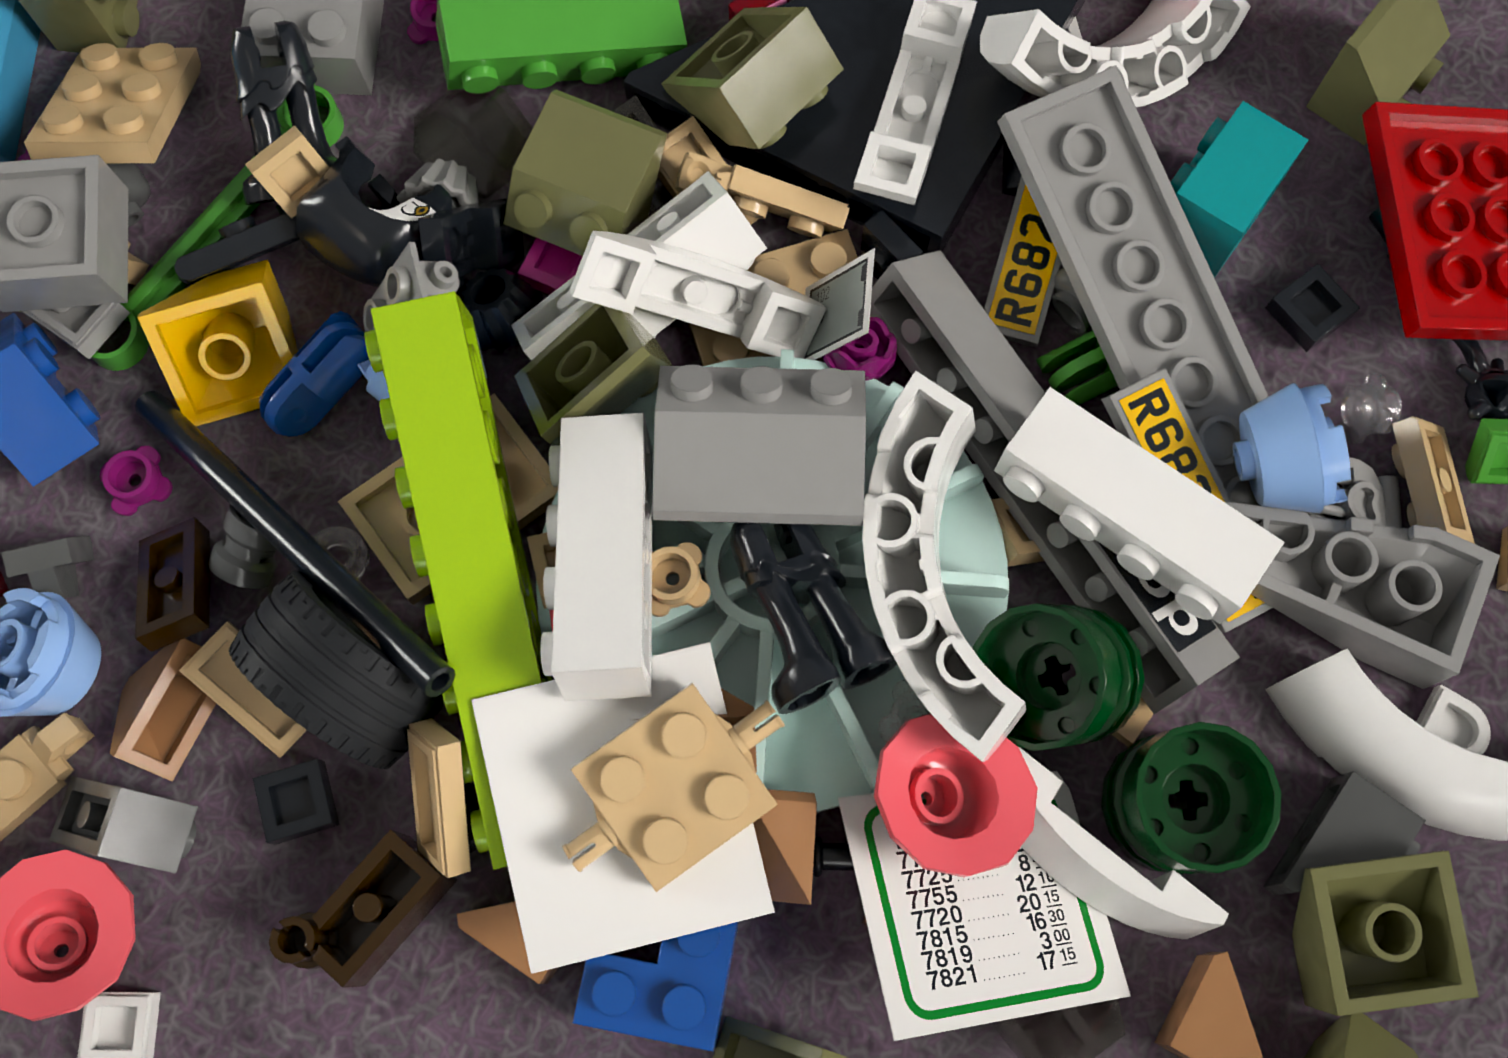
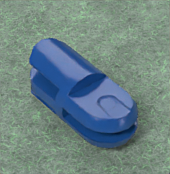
(315, 377)

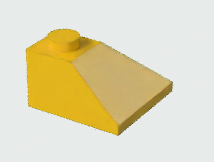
(221, 341)

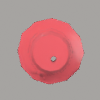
(973, 808)
(57, 904)

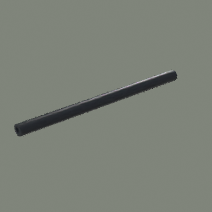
(298, 547)

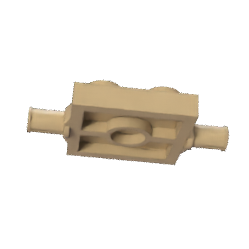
(673, 787)

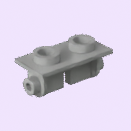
(411, 280)

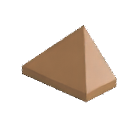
(160, 713)
(788, 844)

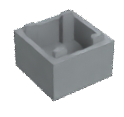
(62, 234)

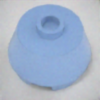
(1293, 451)
(44, 654)

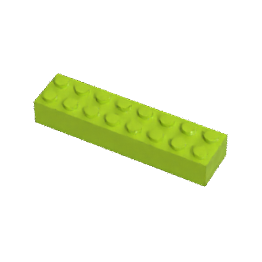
(463, 517)

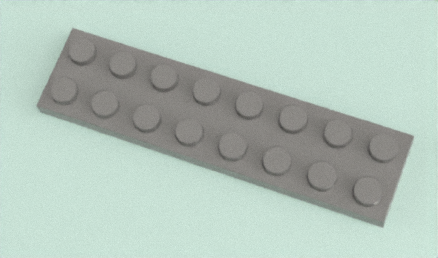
(1135, 257)

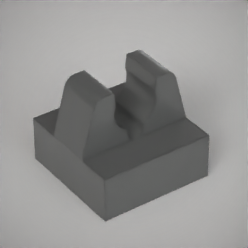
(50, 564)

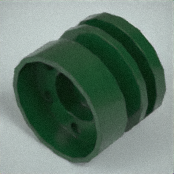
(1036, 645)
(1228, 794)

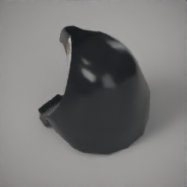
(348, 233)

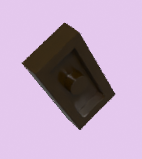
(173, 585)

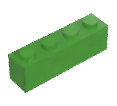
(552, 40)

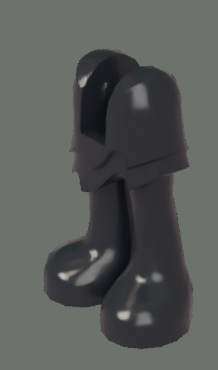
(265, 89)
(802, 578)

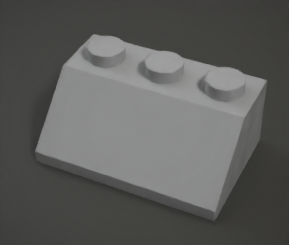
(759, 445)

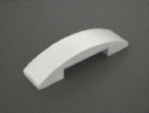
(915, 100)
(696, 289)
(1105, 881)

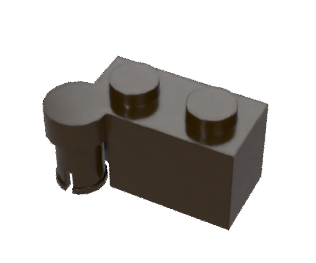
(365, 915)

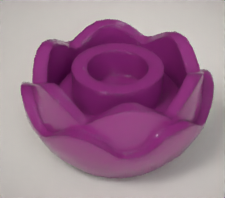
(869, 353)

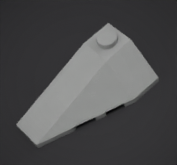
(1380, 590)

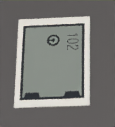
(848, 305)

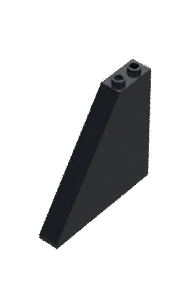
(829, 138)

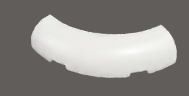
(1151, 54)
(904, 570)
(1362, 731)

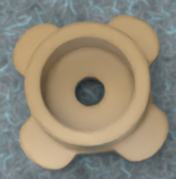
(689, 590)

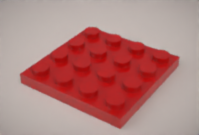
(1444, 215)

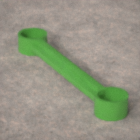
(225, 209)

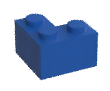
(39, 419)
(665, 1000)

